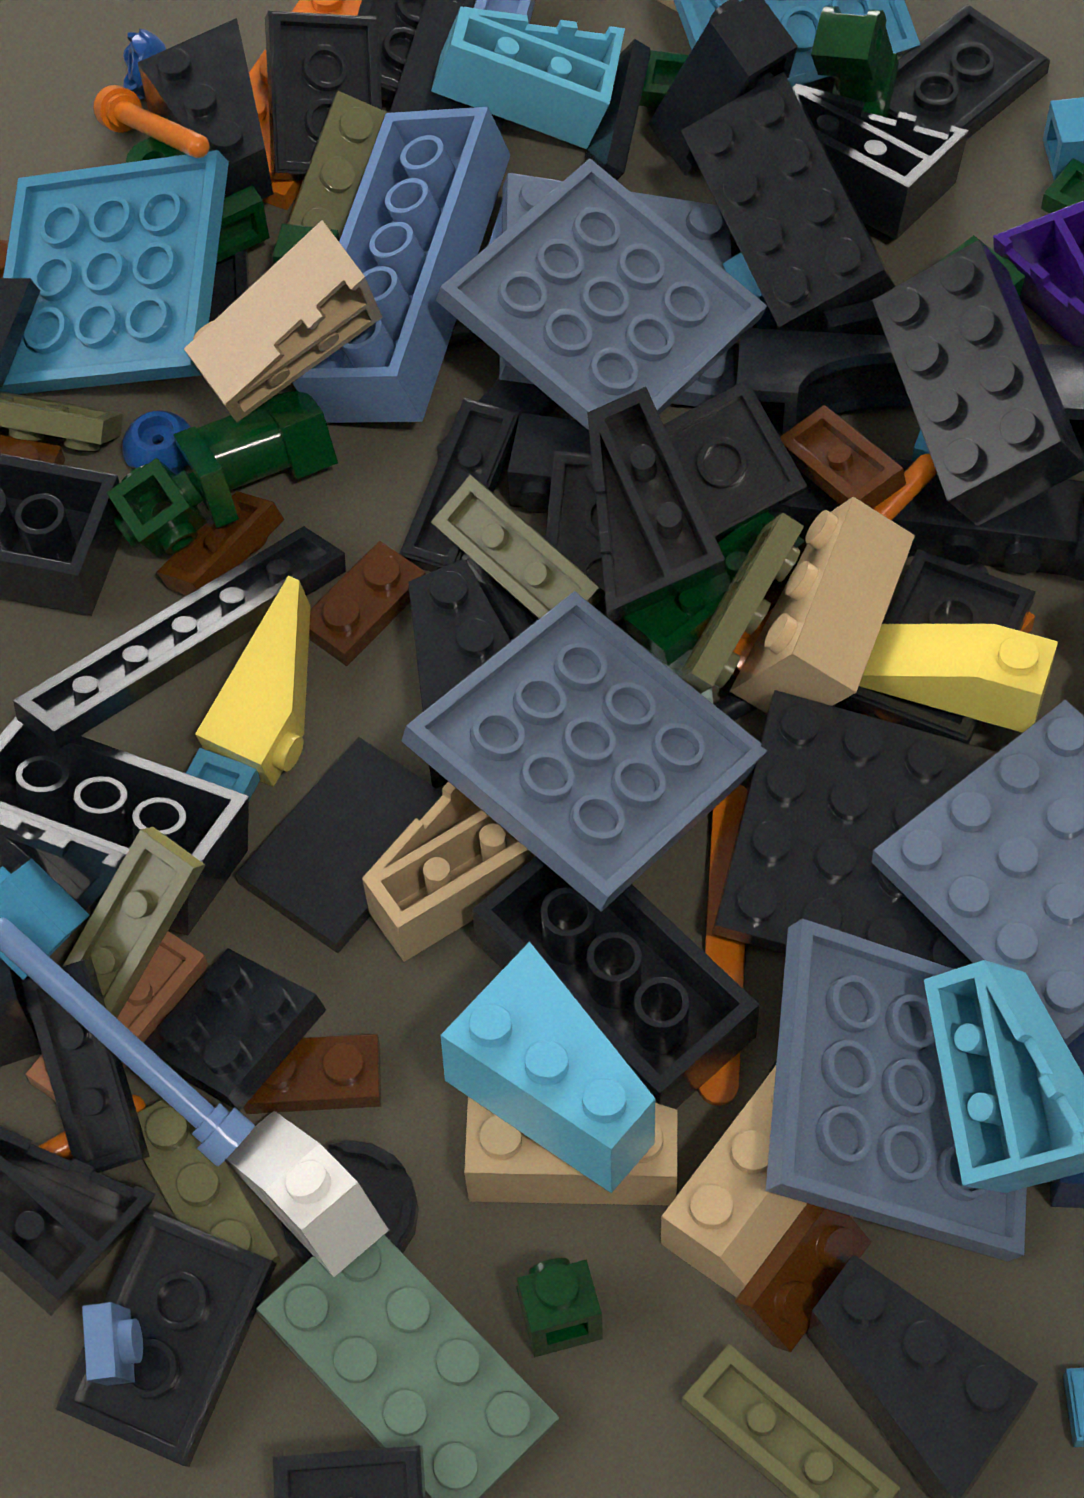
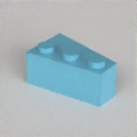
(530, 72)
(550, 1072)
(1005, 1079)

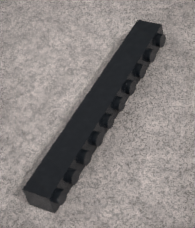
(1024, 539)

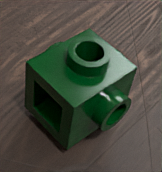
(142, 498)

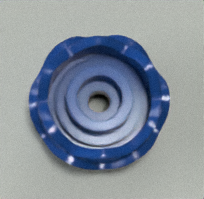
(141, 47)
(146, 431)

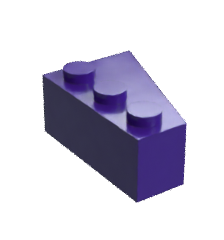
(1053, 265)

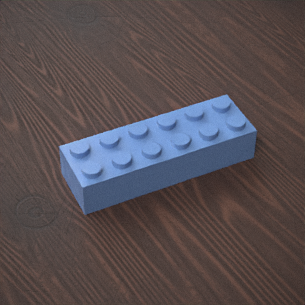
(409, 233)

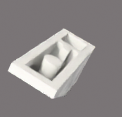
(308, 1192)

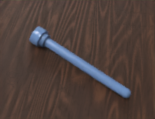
(215, 1126)

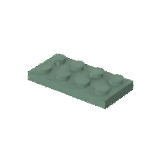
(410, 1368)

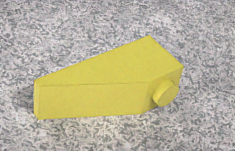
(964, 669)
(264, 698)

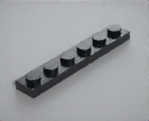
(174, 639)

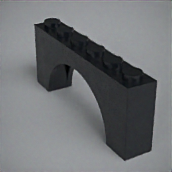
(844, 371)

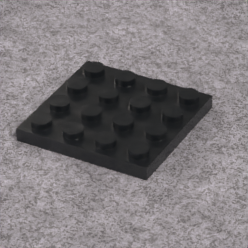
(815, 815)

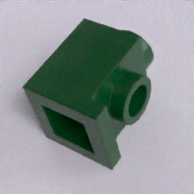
(559, 1306)

